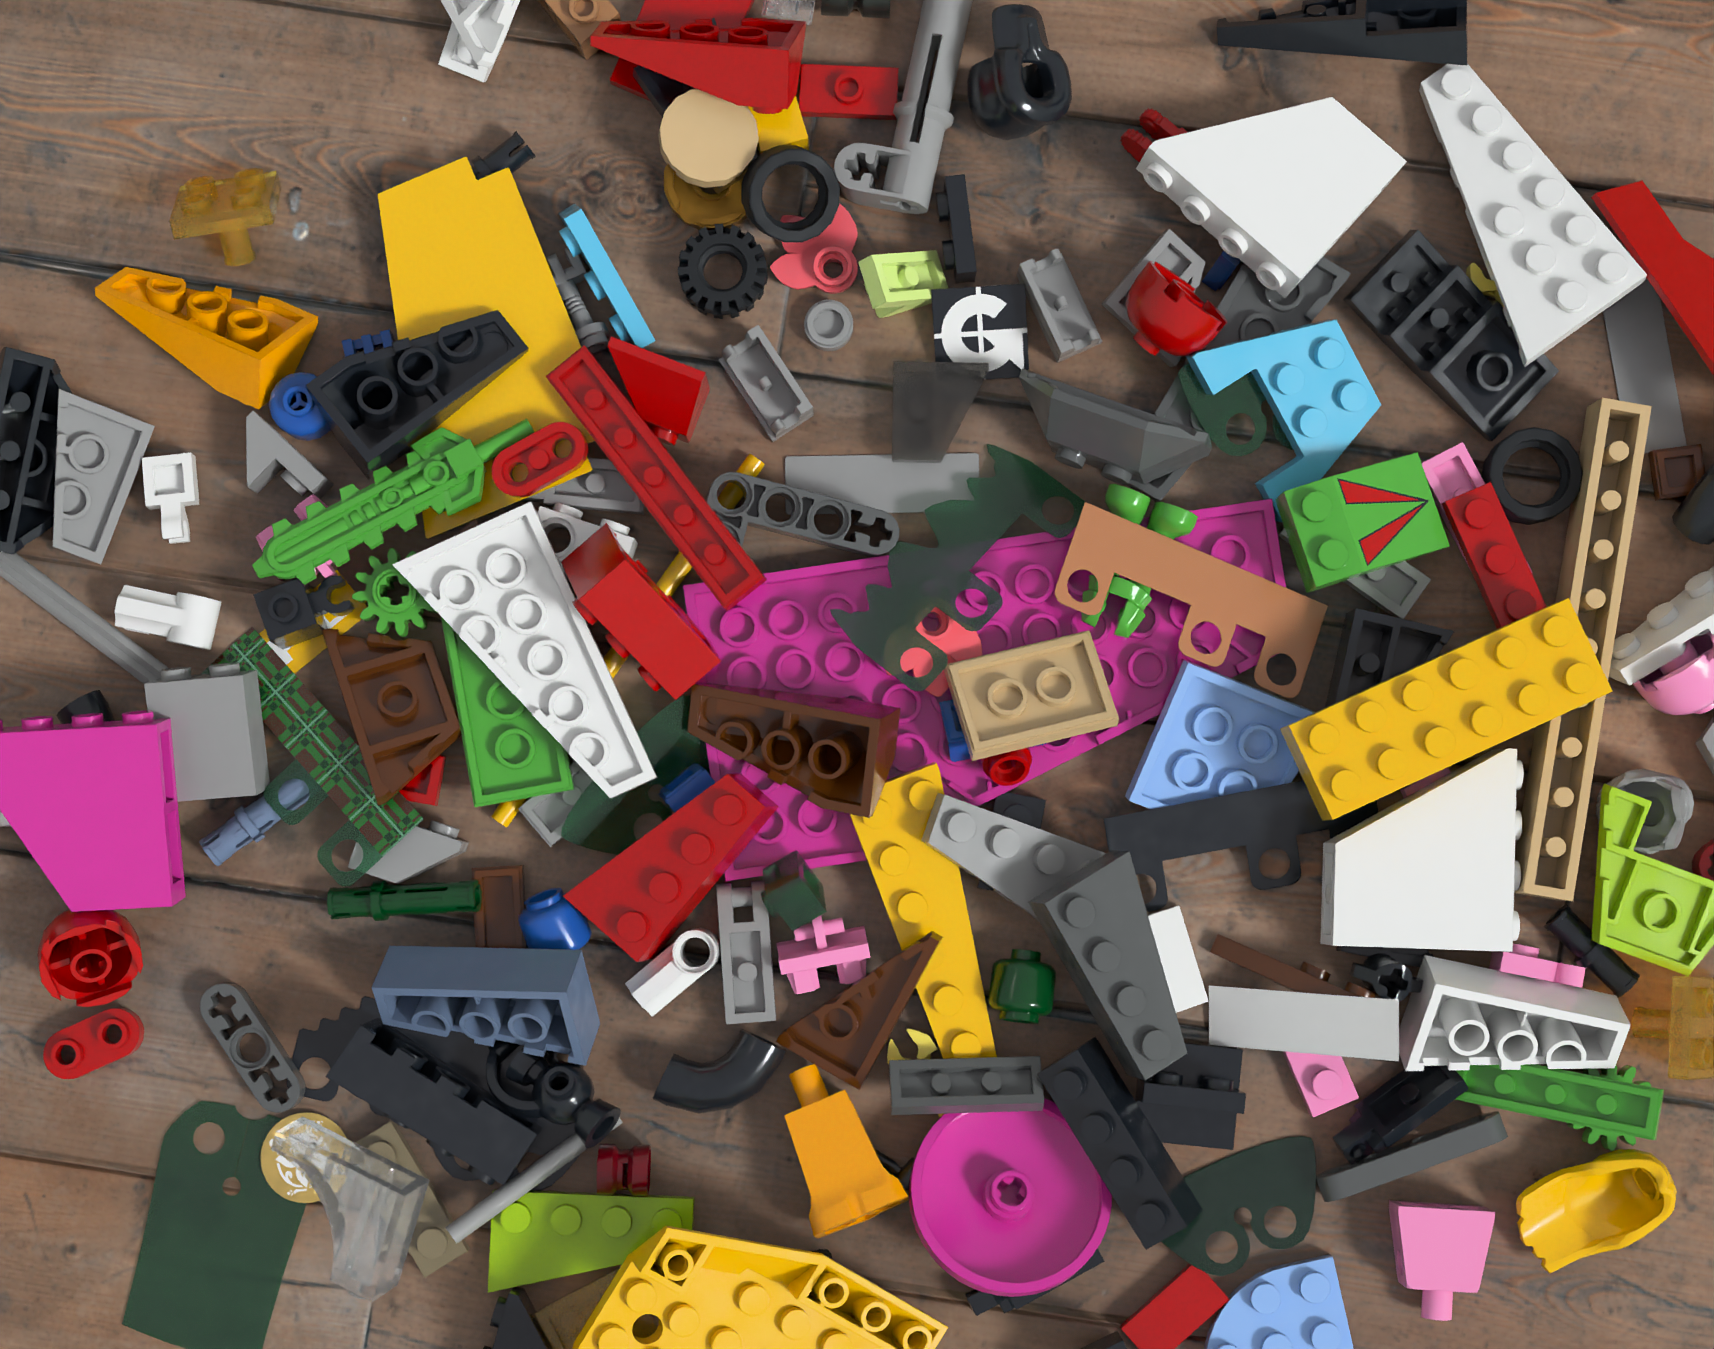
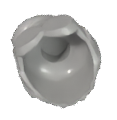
(1669, 810)

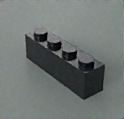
(1120, 1143)

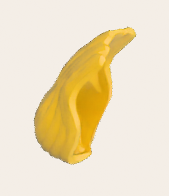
(1595, 1207)

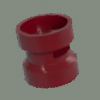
(611, 1169)

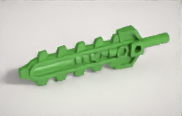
(440, 474)

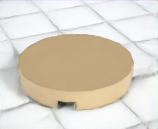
(707, 138)

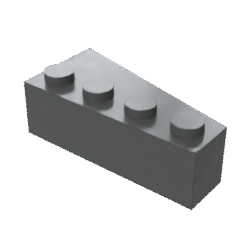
(1113, 958)

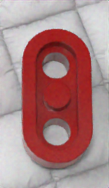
(540, 457)
(92, 1044)

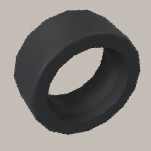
(824, 209)
(1564, 456)

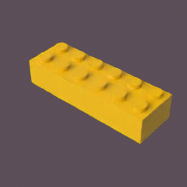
(1446, 710)

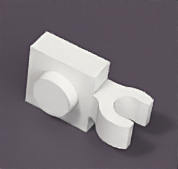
(171, 486)

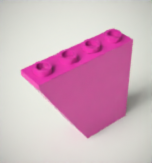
(97, 807)

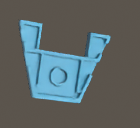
(1309, 385)

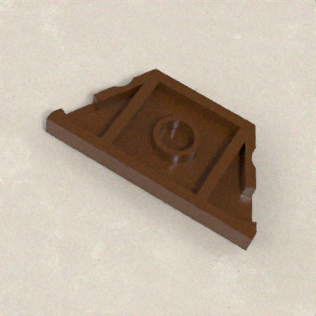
(394, 705)

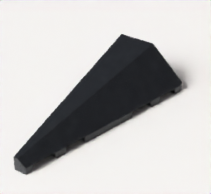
(1360, 28)

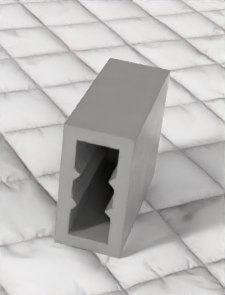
(214, 730)

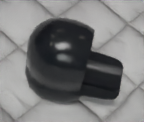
(1017, 99)

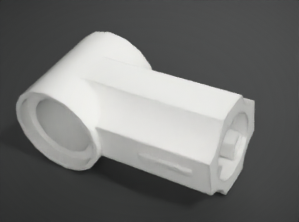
(180, 618)
(671, 972)

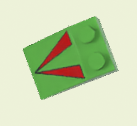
(1361, 521)

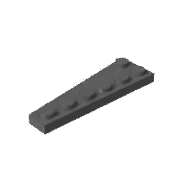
(1249, 313)

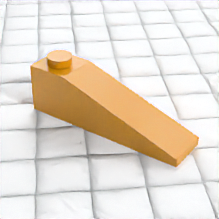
(222, 339)

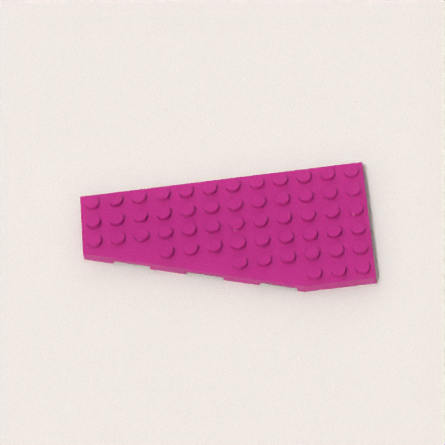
(791, 643)

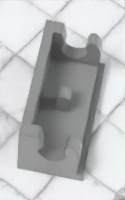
(1058, 306)
(766, 384)

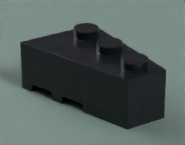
(1379, 648)

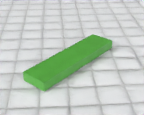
(1567, 1097)

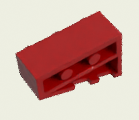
(638, 615)

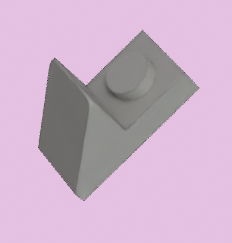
(270, 452)

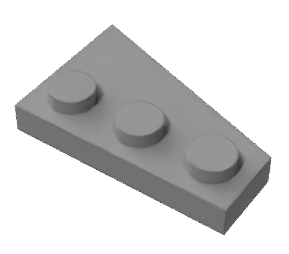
(93, 473)

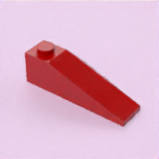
(740, 64)

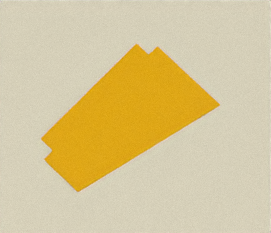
(463, 252)

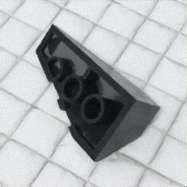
(405, 391)

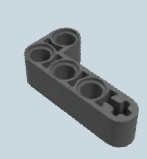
(801, 521)

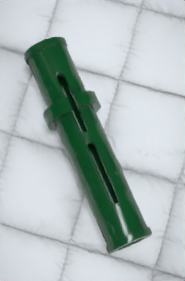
(393, 900)

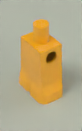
(837, 1158)

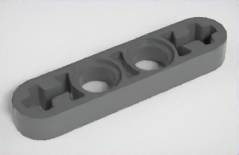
(1411, 1156)

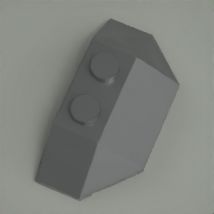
(1110, 434)

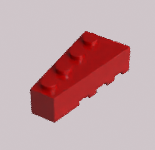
(668, 871)

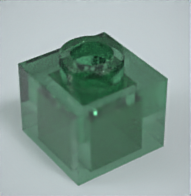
(793, 891)

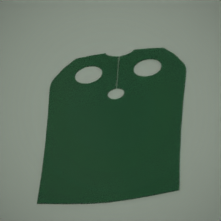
(210, 1257)

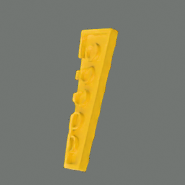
(923, 896)

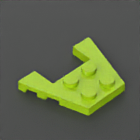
(1644, 902)

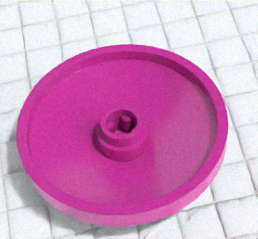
(1007, 1200)

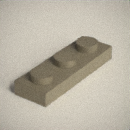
(431, 1242)

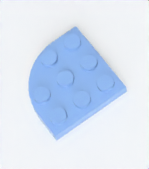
(1214, 741)
(1285, 1309)

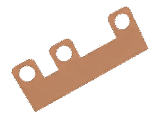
(1210, 586)

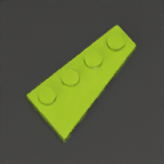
(575, 1233)

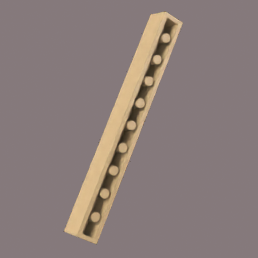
(1593, 581)

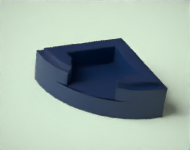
(1221, 271)

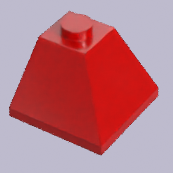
(662, 390)

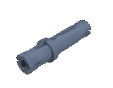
(252, 822)

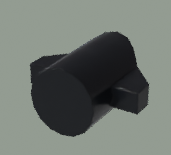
(1386, 977)

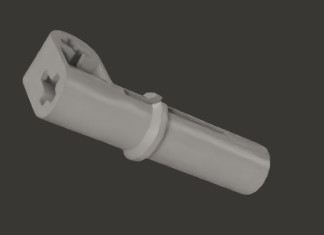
(910, 163)

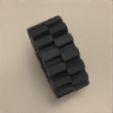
(715, 242)

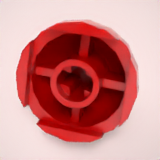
(1170, 313)
(89, 956)

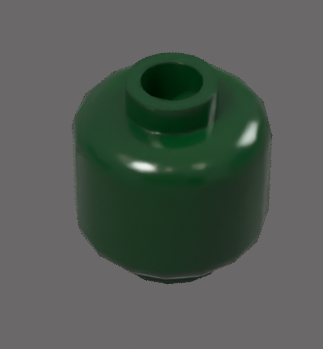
(1022, 987)

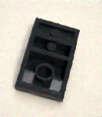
(1449, 335)

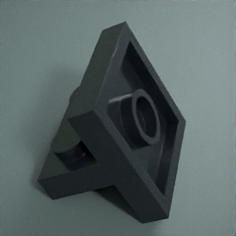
(1195, 1097)

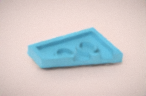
(603, 277)

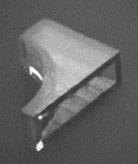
(366, 1200)

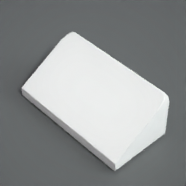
(1177, 958)

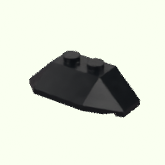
(27, 445)

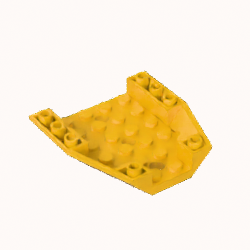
(749, 1296)

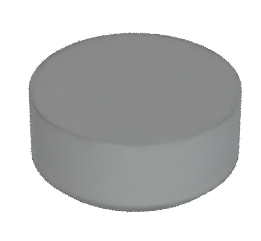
(828, 325)

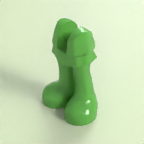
(1165, 520)

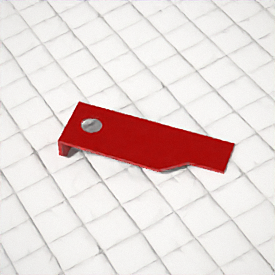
(1673, 266)

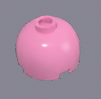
(1684, 683)

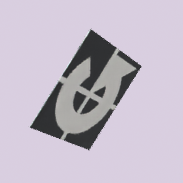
(982, 327)

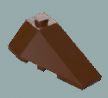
(815, 743)

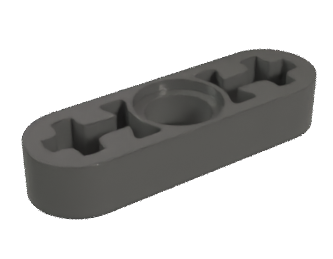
(259, 1086)

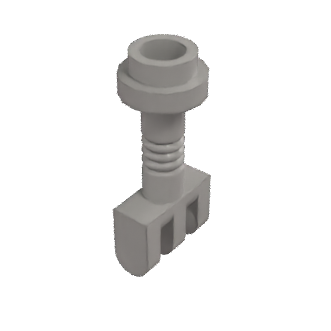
(588, 333)

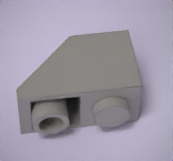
(415, 853)

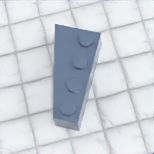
(492, 995)

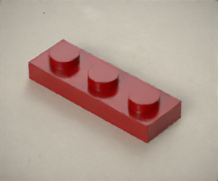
(1493, 555)

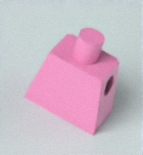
(1440, 1250)

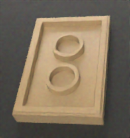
(1031, 695)

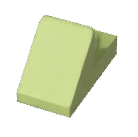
(901, 280)

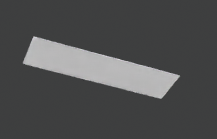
(1304, 1022)

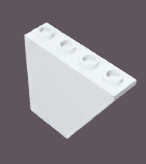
(1275, 184)
(1431, 866)

